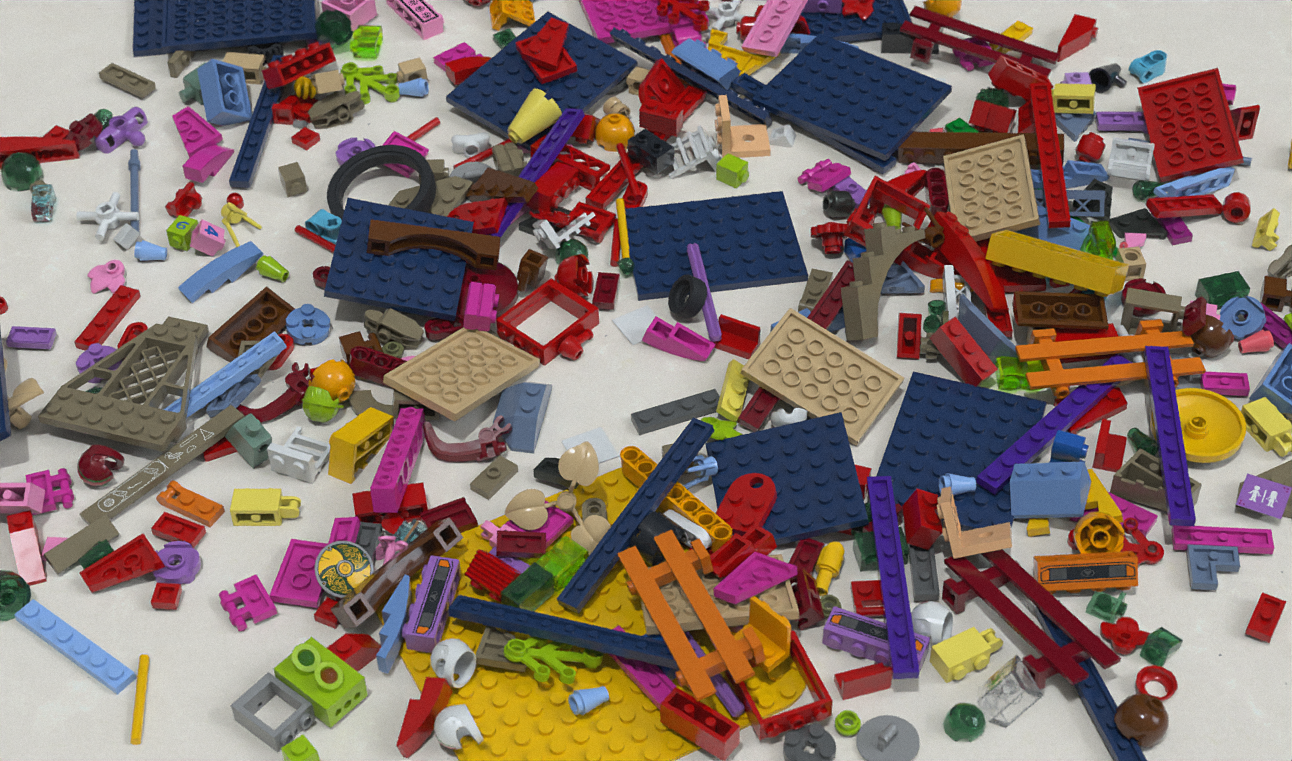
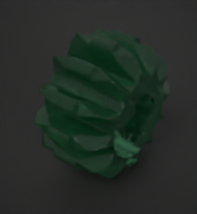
(994, 96)

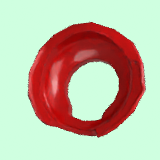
(1157, 674)

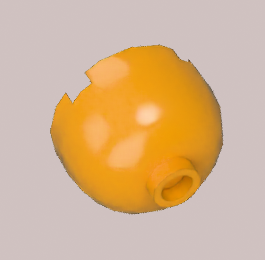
(944, 7)
(613, 130)
(335, 378)
(1098, 533)

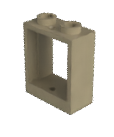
(1151, 301)

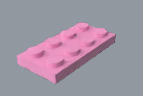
(773, 26)

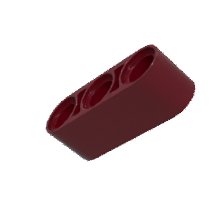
(936, 190)
(372, 363)

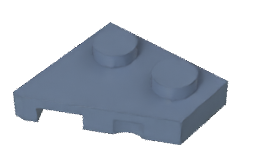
(1074, 123)
(901, 280)
(233, 395)

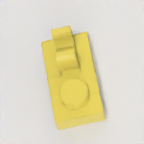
(1265, 229)

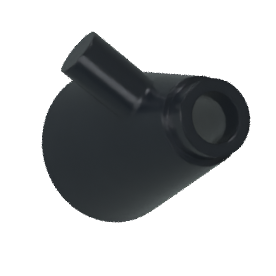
(1106, 76)

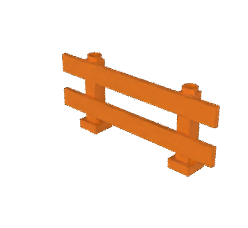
(1148, 333)
(682, 566)

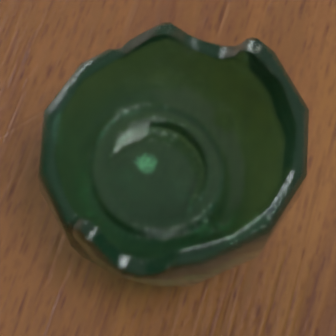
(570, 248)
(964, 722)

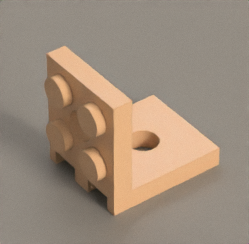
(733, 138)
(970, 541)

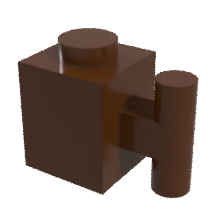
(531, 269)
(1275, 293)
(355, 339)

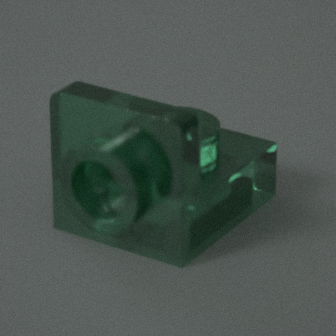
(1107, 607)
(1159, 646)

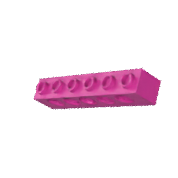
(398, 461)

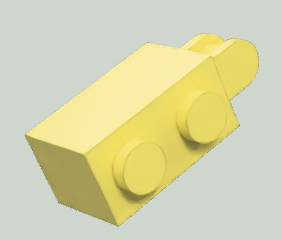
(1074, 98)
(1268, 426)
(262, 507)
(964, 653)

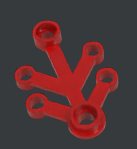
(700, 22)
(1140, 549)

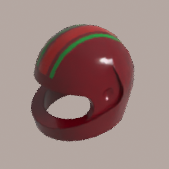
(95, 469)

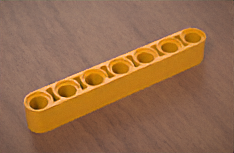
(639, 466)

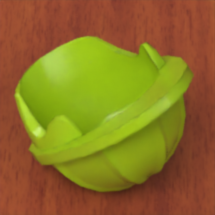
(319, 404)

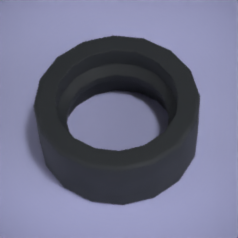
(696, 298)

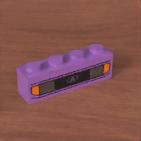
(432, 602)
(864, 637)

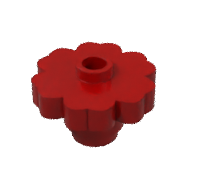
(831, 236)

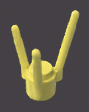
(234, 215)

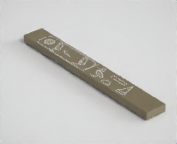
(163, 466)

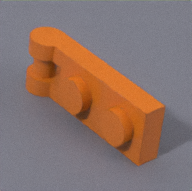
(190, 504)

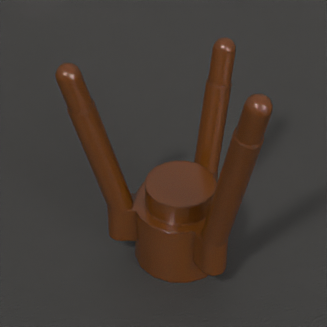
(933, 235)

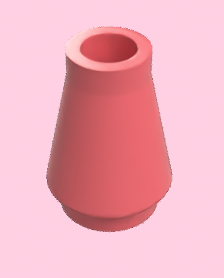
(1257, 342)

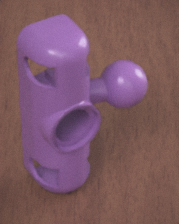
(121, 129)

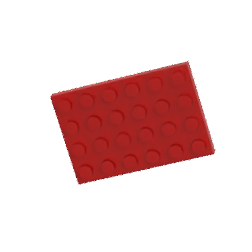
(1190, 125)

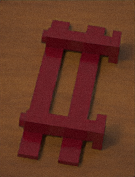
(923, 47)
(1054, 658)

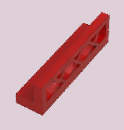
(588, 177)

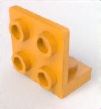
(515, 9)
(772, 631)

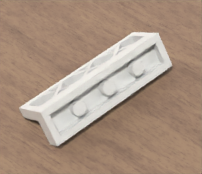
(951, 293)

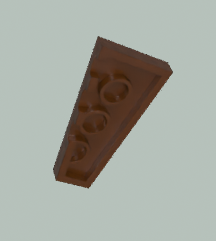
(498, 184)

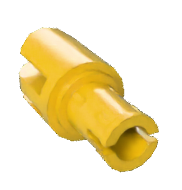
(304, 87)
(828, 565)

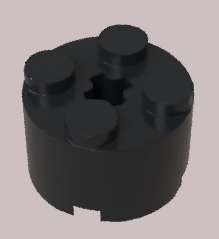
(651, 527)

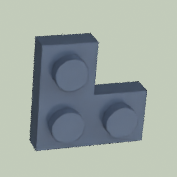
(1206, 560)

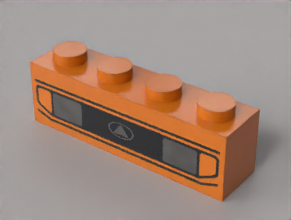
(1087, 571)

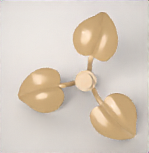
(23, 393)
(528, 506)

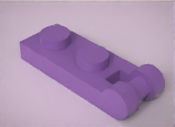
(1121, 121)

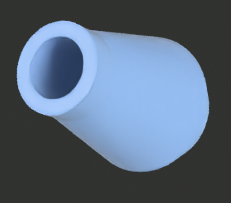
(415, 87)
(149, 251)
(958, 483)
(587, 699)

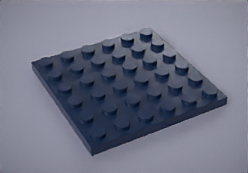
(406, 281)
(810, 473)

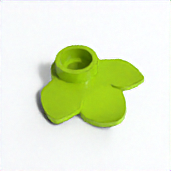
(722, 429)

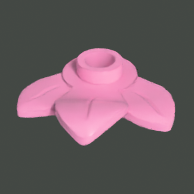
(106, 276)

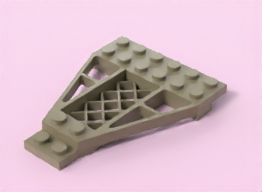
(127, 419)

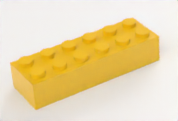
(1057, 262)

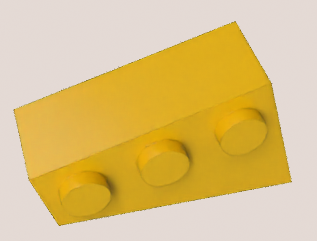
(356, 442)

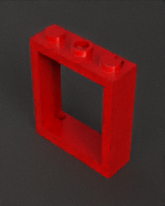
(892, 197)
(558, 294)
(796, 717)

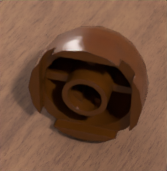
(1212, 338)
(1142, 718)

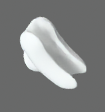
(470, 144)

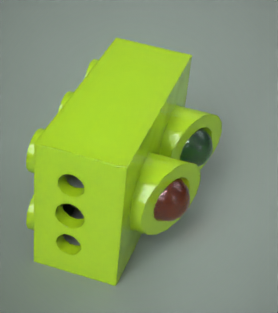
(322, 680)

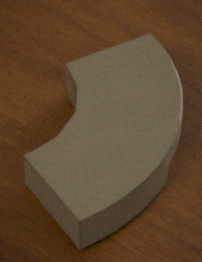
(363, 399)

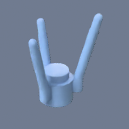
(703, 468)

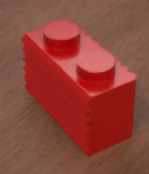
(661, 117)
(490, 573)

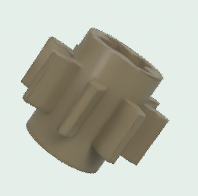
(928, 347)

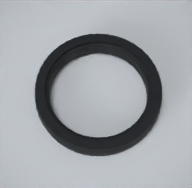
(378, 156)

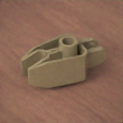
(335, 109)
(394, 327)

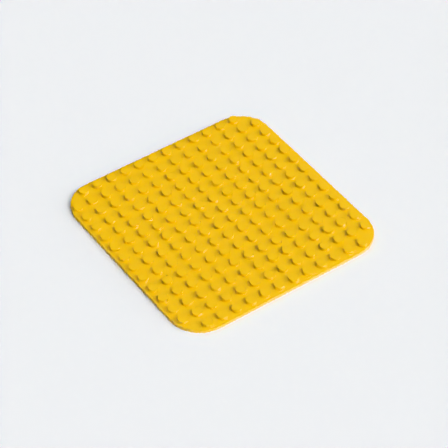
(534, 718)

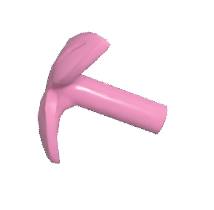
(388, 547)

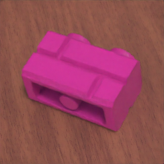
(479, 306)

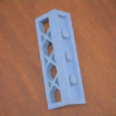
(1197, 184)

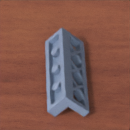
(1080, 194)

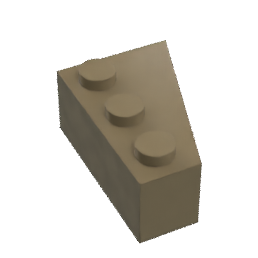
(1142, 481)

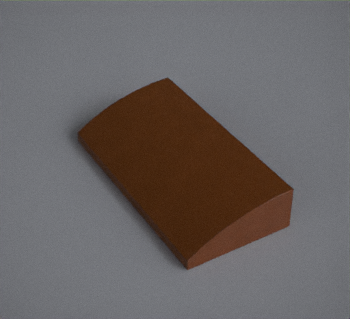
(1059, 310)
(252, 322)

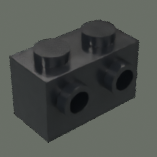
(651, 151)

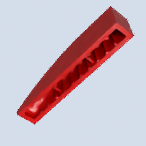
(42, 148)
(970, 261)

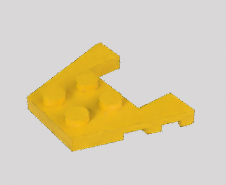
(745, 61)
(1097, 498)

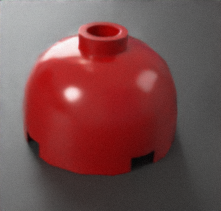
(574, 275)

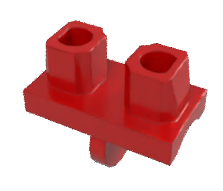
(185, 201)

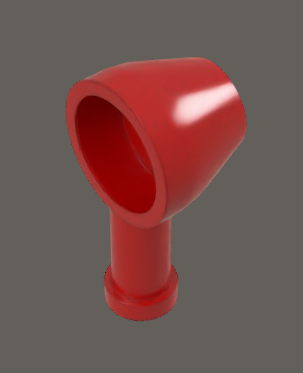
(572, 347)

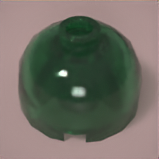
(333, 28)
(21, 171)
(13, 594)

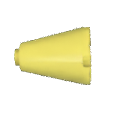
(533, 117)

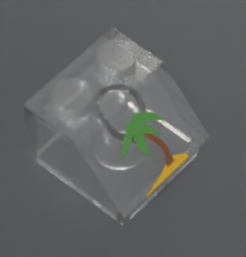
(1008, 693)

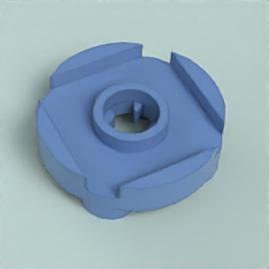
(1236, 306)
(308, 315)

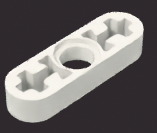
(692, 530)

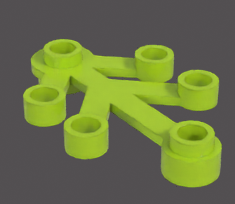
(351, 71)
(523, 651)

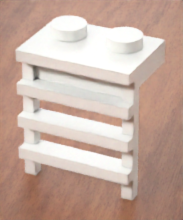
(703, 150)
(1130, 159)
(545, 232)
(297, 460)

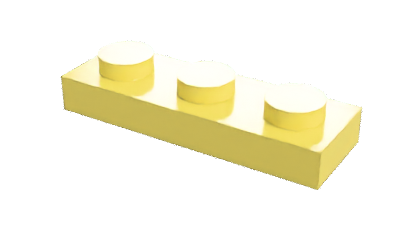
(732, 392)

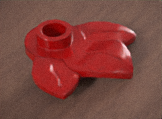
(862, 7)
(557, 218)
(1124, 634)

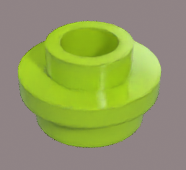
(847, 717)

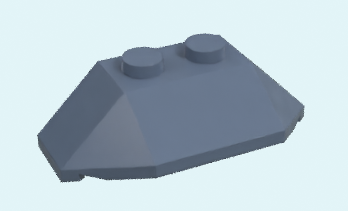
(984, 332)
(524, 409)

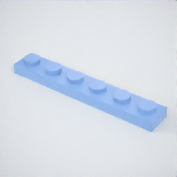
(231, 374)
(75, 646)

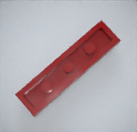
(1184, 206)
(108, 317)

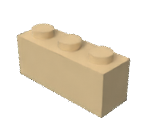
(328, 81)

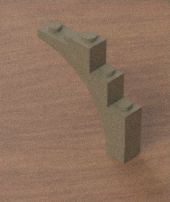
(870, 270)

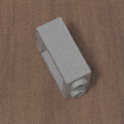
(260, 695)

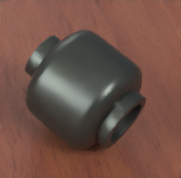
(838, 203)

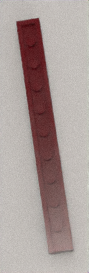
(822, 314)

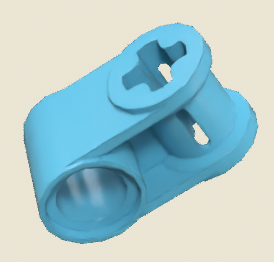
(1149, 66)
(324, 225)

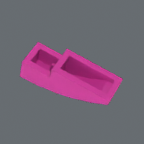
(206, 162)
(677, 340)

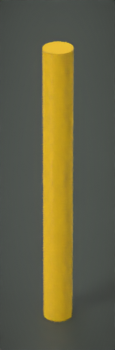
(624, 241)
(140, 695)

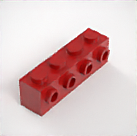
(298, 65)

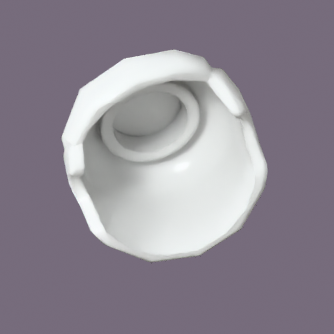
(781, 418)

